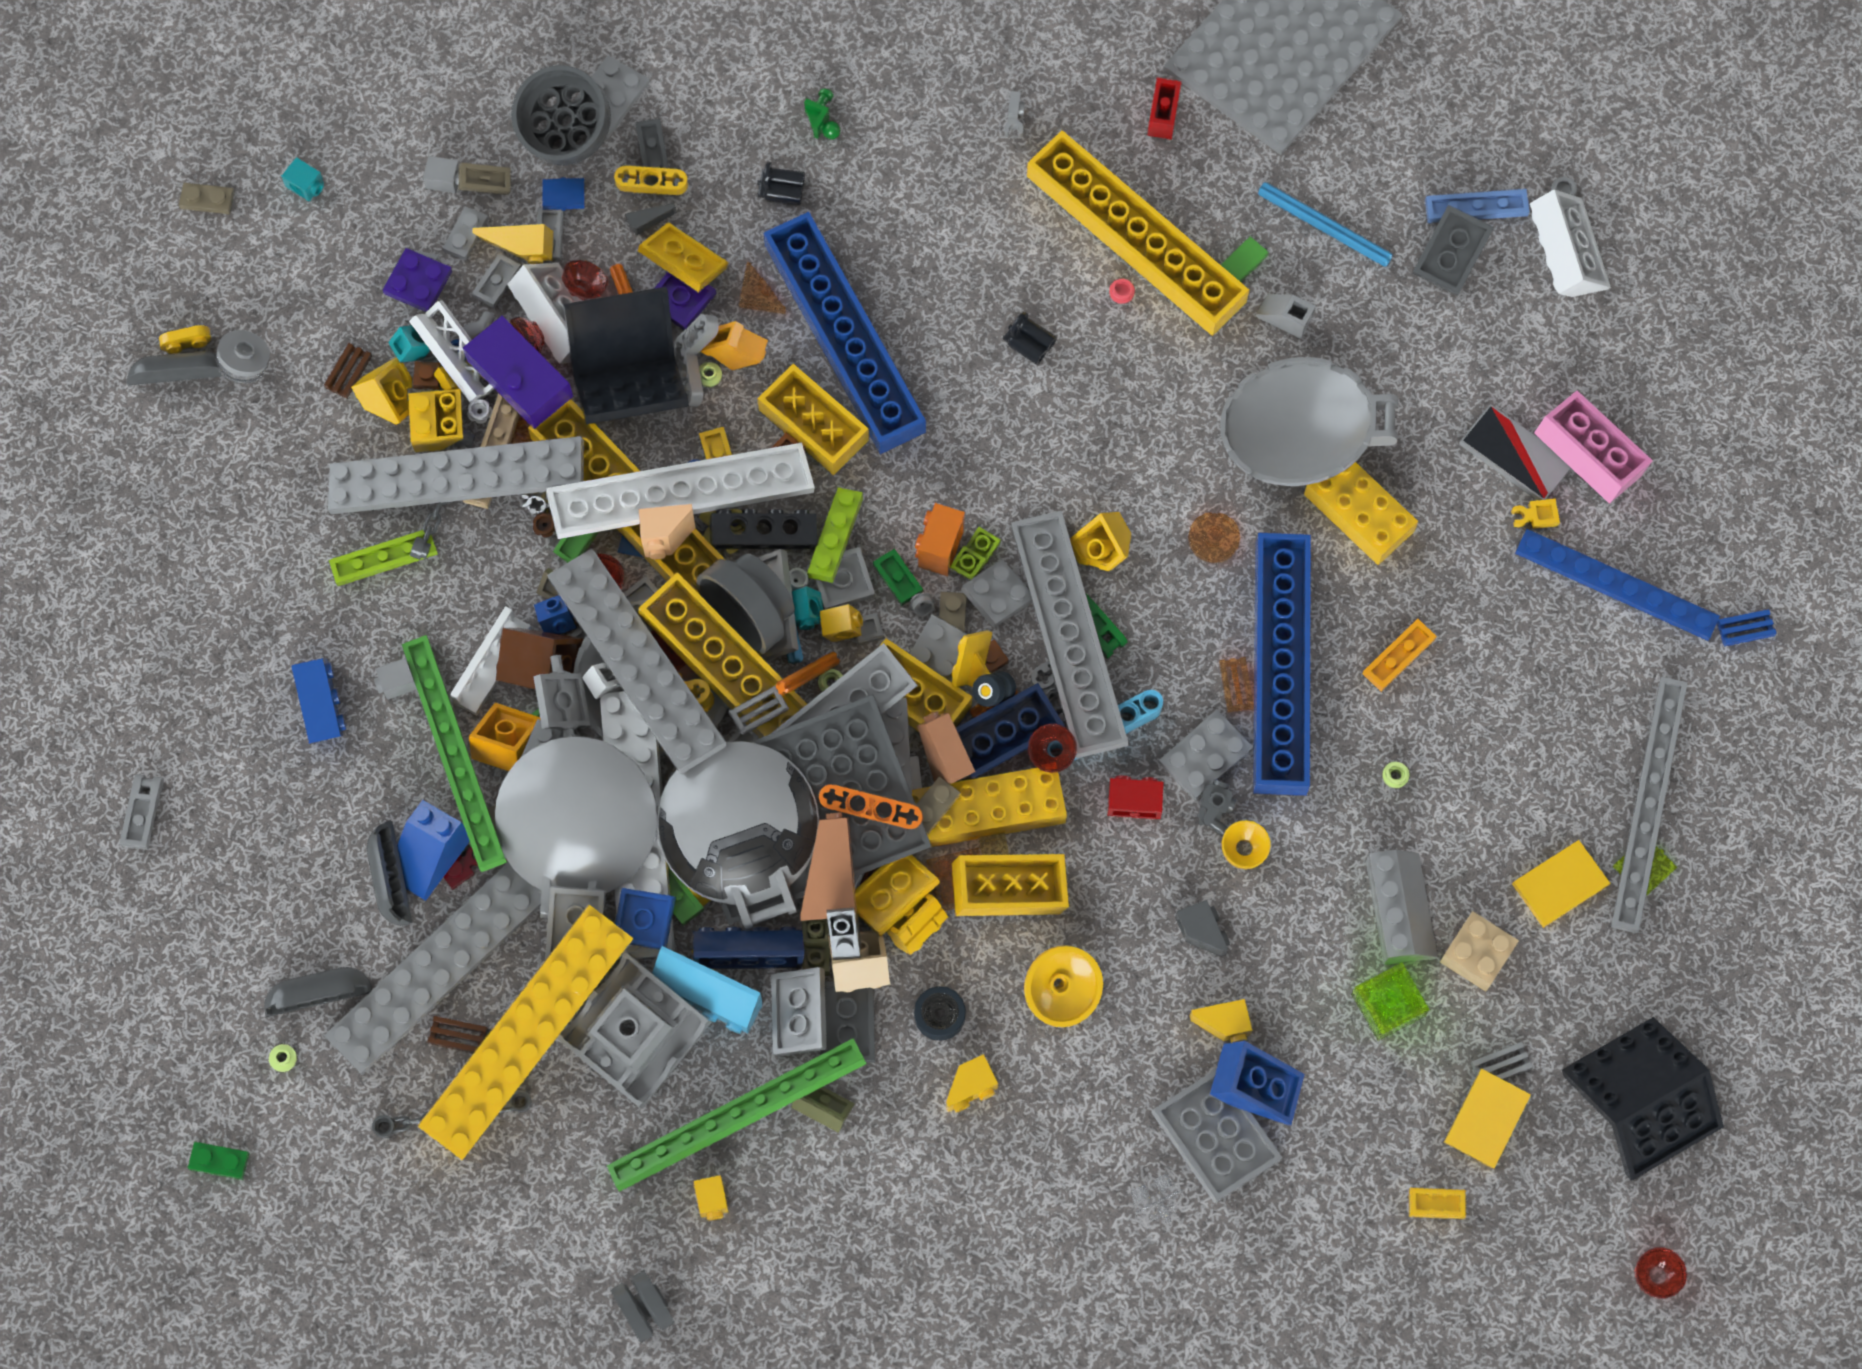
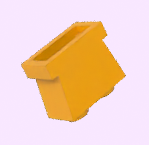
(736, 346)

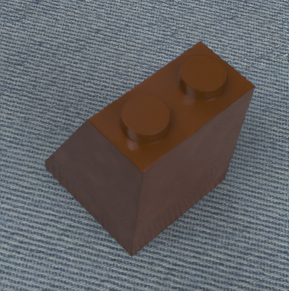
(528, 654)

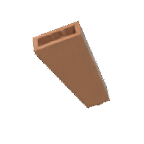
(831, 870)

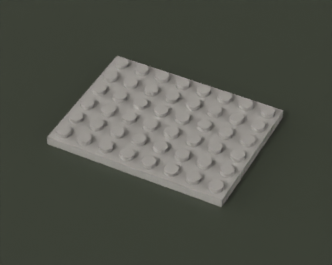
(1279, 59)

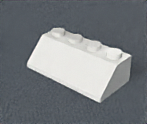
(1569, 244)
(542, 297)

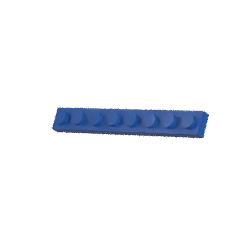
(1617, 584)

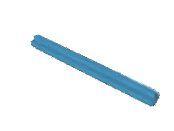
(1325, 224)

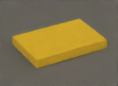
(683, 256)
(1561, 883)
(893, 892)
(1487, 1118)

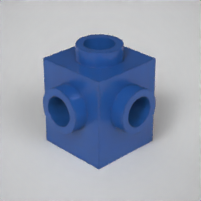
(554, 616)

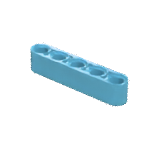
(1135, 707)

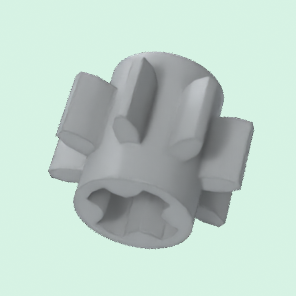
(536, 502)

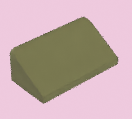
(825, 1108)

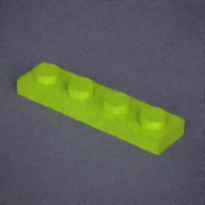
(835, 535)
(377, 558)

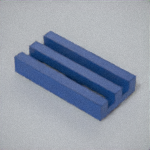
(1770, 632)

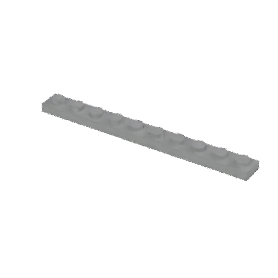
(1649, 805)

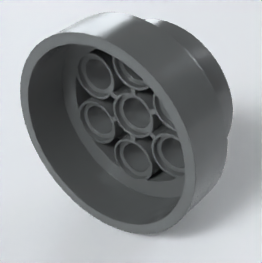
(531, 108)
(748, 599)

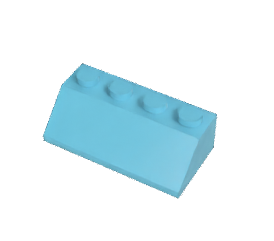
(709, 990)

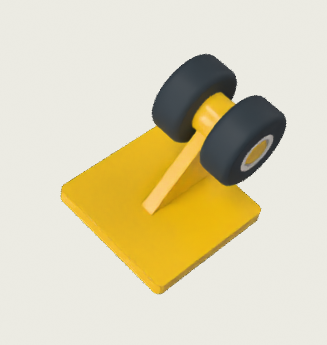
(971, 670)

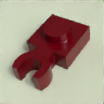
(461, 870)

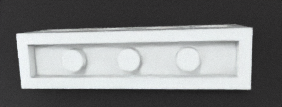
(446, 353)
(480, 675)

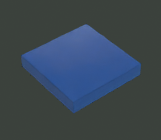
(645, 917)

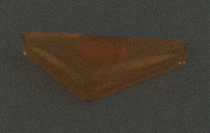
(757, 293)

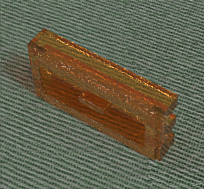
(1233, 664)

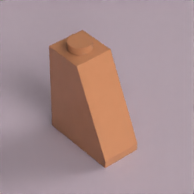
(944, 748)

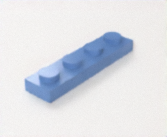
(1480, 204)

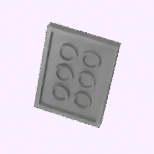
(1215, 1139)

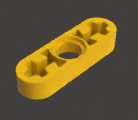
(658, 188)

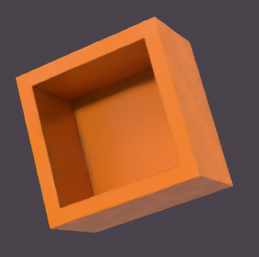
(940, 539)

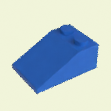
(429, 848)
(1257, 1082)

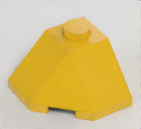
(385, 391)
(1102, 541)

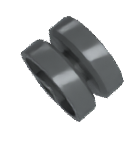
(642, 1306)

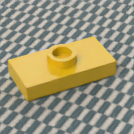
(1437, 1203)

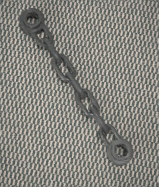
(420, 547)
(407, 1123)

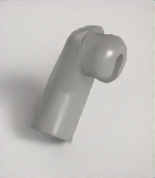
(476, 328)

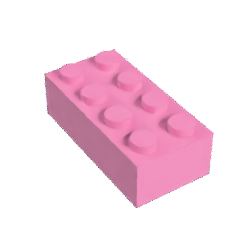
(1593, 446)

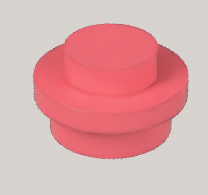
(1122, 291)

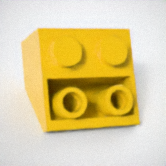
(435, 419)

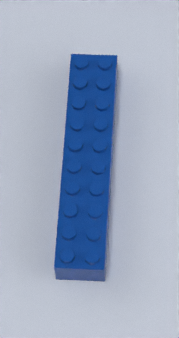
(844, 333)
(1282, 664)

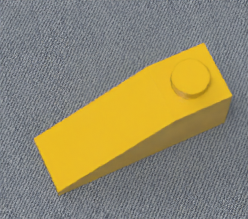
(527, 242)

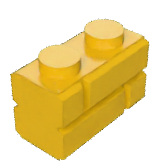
(917, 924)

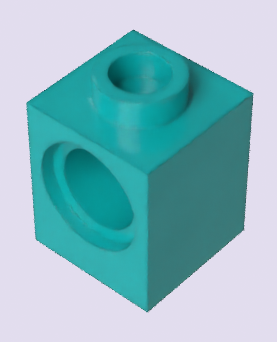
(303, 179)
(408, 344)
(807, 607)

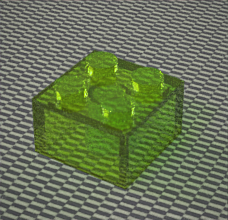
(1390, 1001)

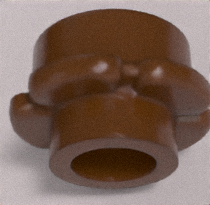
(538, 522)

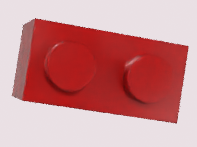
(1164, 108)
(1135, 797)

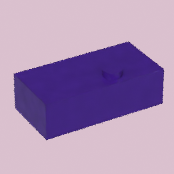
(518, 372)

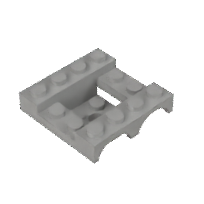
(647, 1057)

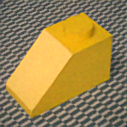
(1224, 1020)

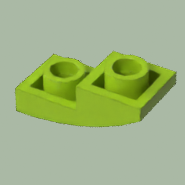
(975, 554)

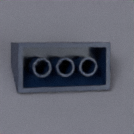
(1006, 729)
(749, 949)

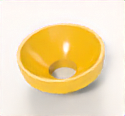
(1251, 833)

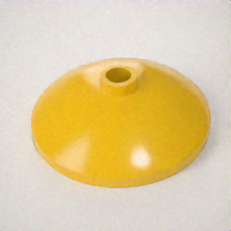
(1077, 992)

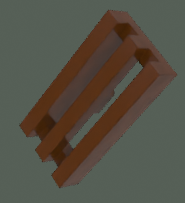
(339, 366)
(457, 1024)

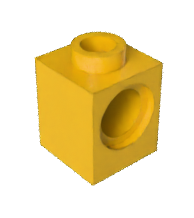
(841, 623)
(711, 1197)

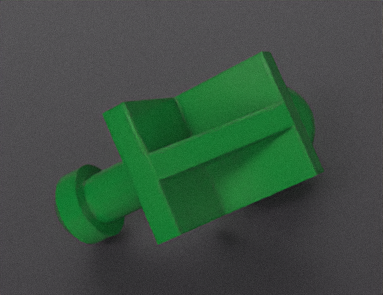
(819, 116)

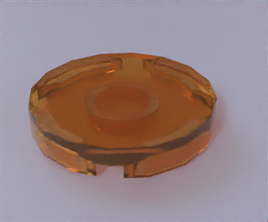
(1208, 542)

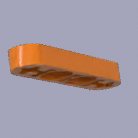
(870, 809)

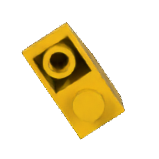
(971, 1082)

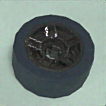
(938, 999)

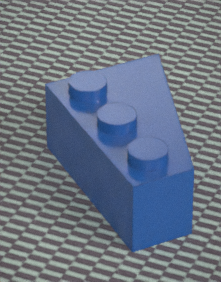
(318, 700)

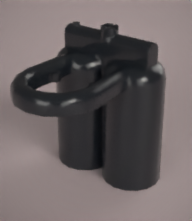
(781, 185)
(1029, 338)

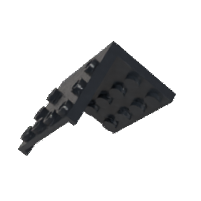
(624, 355)
(1650, 1094)

